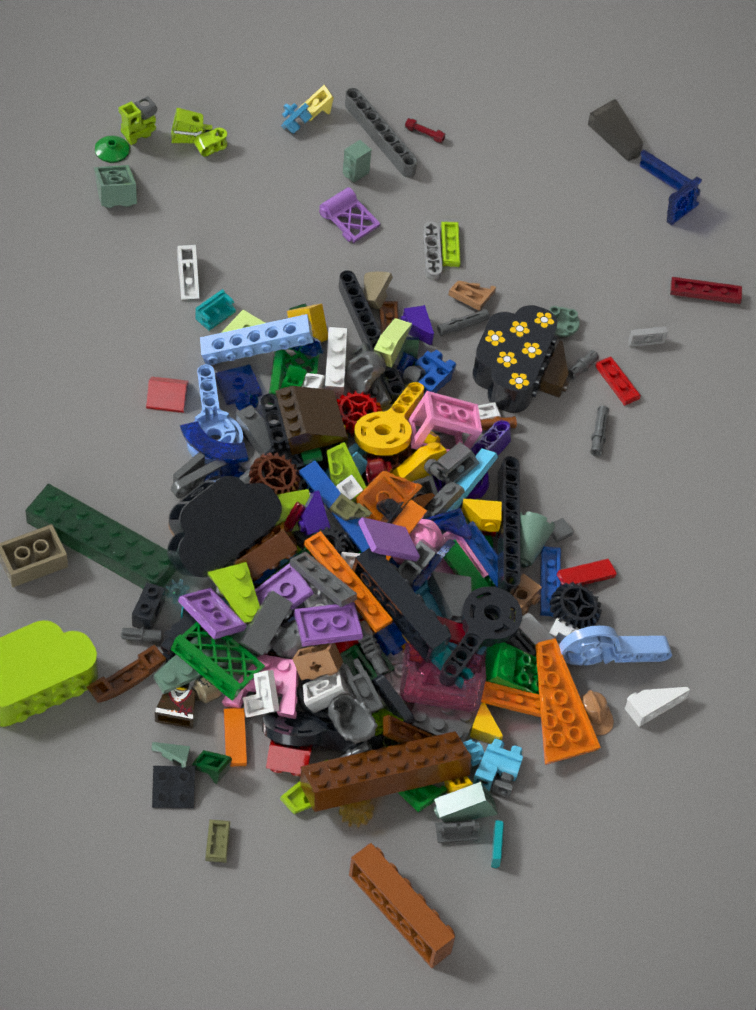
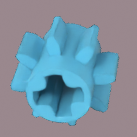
(475, 750)

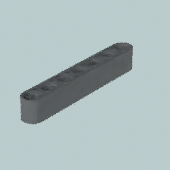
(380, 132)

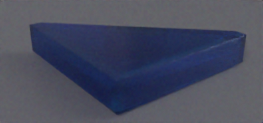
(453, 522)

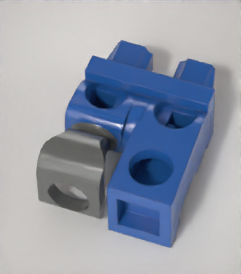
(435, 371)

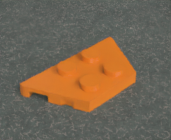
(384, 487)

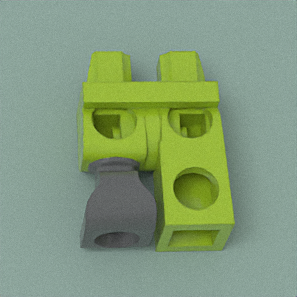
(138, 121)

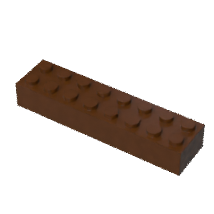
(385, 771)

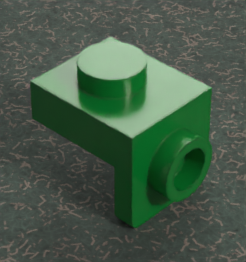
(294, 377)

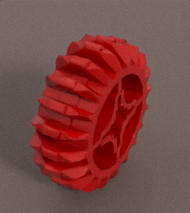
(357, 406)

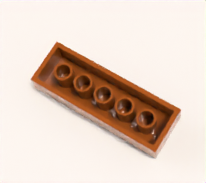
(402, 905)

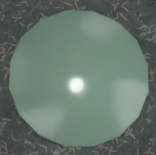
(567, 321)

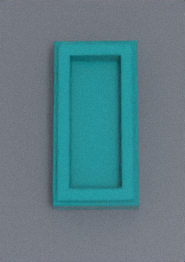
(497, 844)

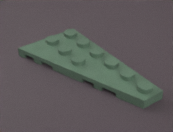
(178, 672)

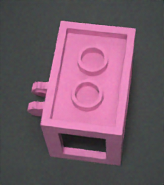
(445, 416)

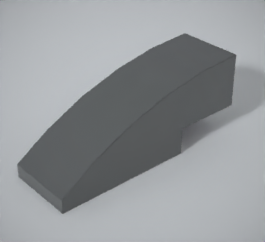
(412, 569)

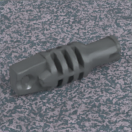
(371, 649)

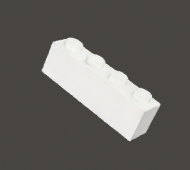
(336, 360)

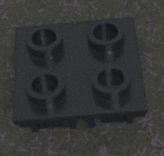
(389, 509)
(173, 787)

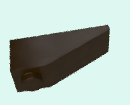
(556, 374)

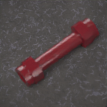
(411, 124)

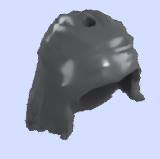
(364, 371)
(287, 641)
(352, 718)

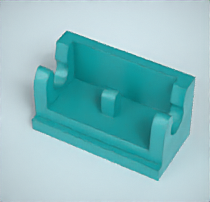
(215, 310)

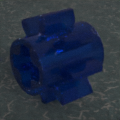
(246, 399)

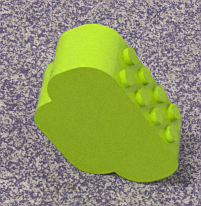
(43, 669)

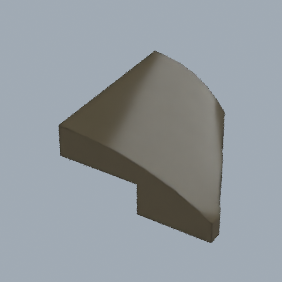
(375, 288)

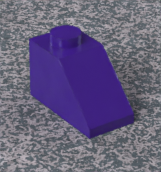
(420, 322)
(313, 516)

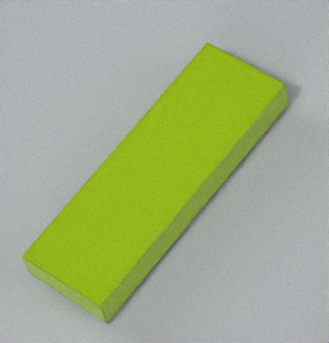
(450, 244)

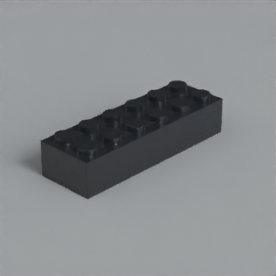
(403, 605)

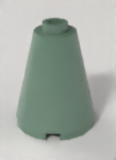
(533, 536)

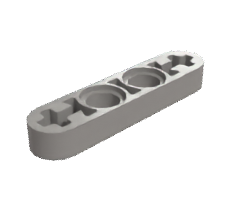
(432, 250)

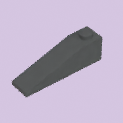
(254, 429)

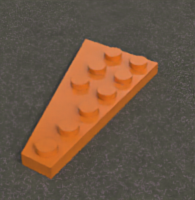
(563, 716)

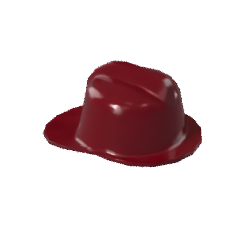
(375, 467)

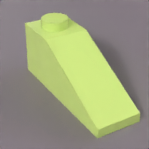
(392, 340)

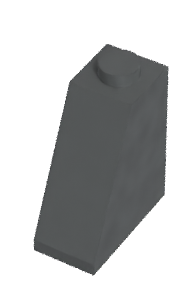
(449, 593)

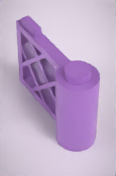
(339, 206)

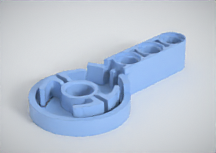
(212, 418)
(601, 643)

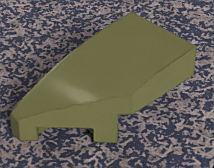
(347, 509)

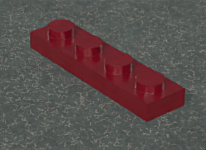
(706, 290)

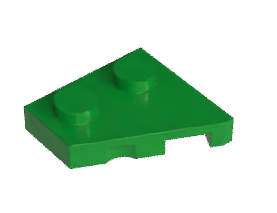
(423, 796)

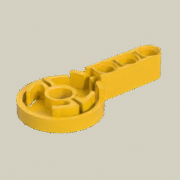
(391, 423)

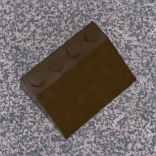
(310, 417)

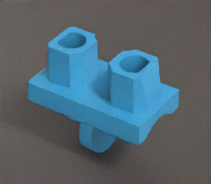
(290, 123)

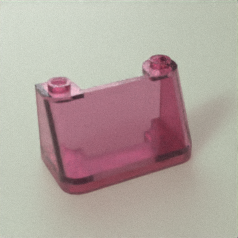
(422, 684)

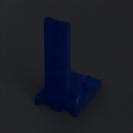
(684, 198)

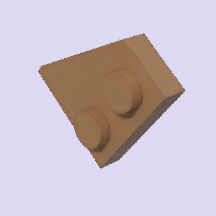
(471, 293)

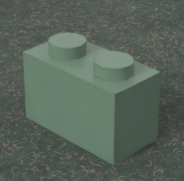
(356, 161)

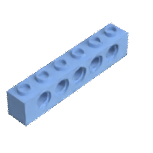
(256, 340)

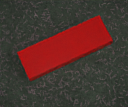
(617, 381)
(587, 573)

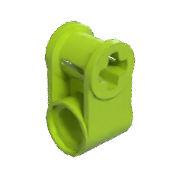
(209, 142)

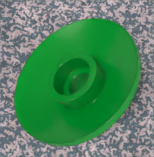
(112, 149)

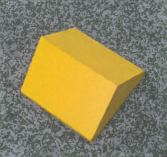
(316, 317)

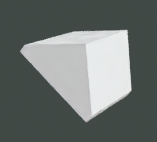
(323, 690)

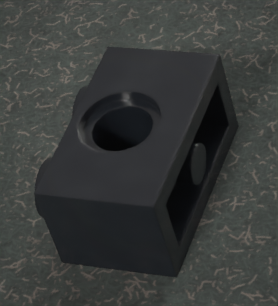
(148, 606)

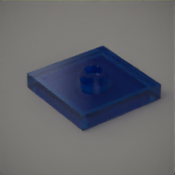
(237, 381)

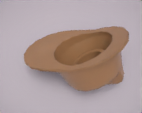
(598, 712)

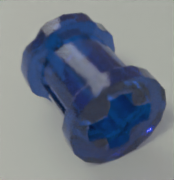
(406, 361)

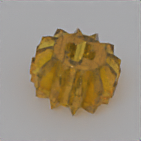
(354, 816)

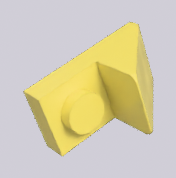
(320, 101)

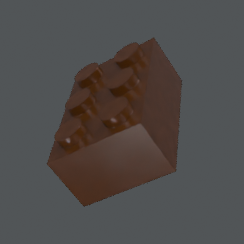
(269, 551)

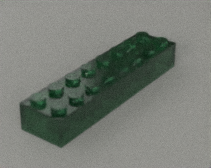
(100, 538)

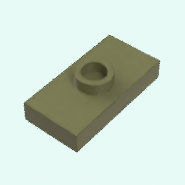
(217, 841)

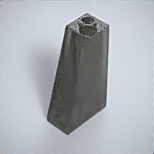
(616, 129)

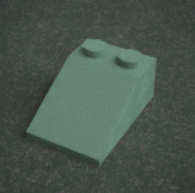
(115, 186)

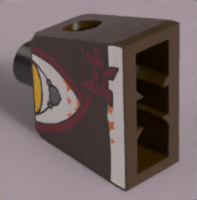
(177, 707)

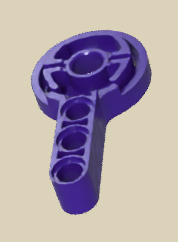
(493, 440)

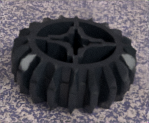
(579, 603)

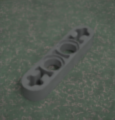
(191, 481)

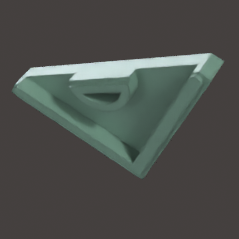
(173, 752)

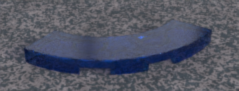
(213, 448)
(435, 562)

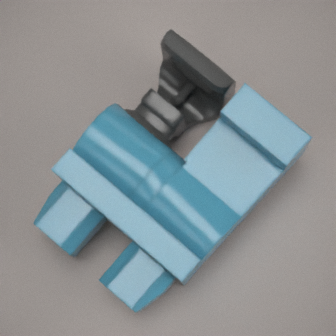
(499, 761)

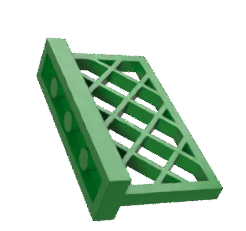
(279, 367)
(208, 666)

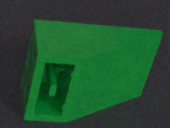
(511, 668)

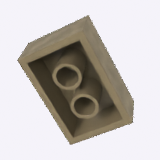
(32, 555)

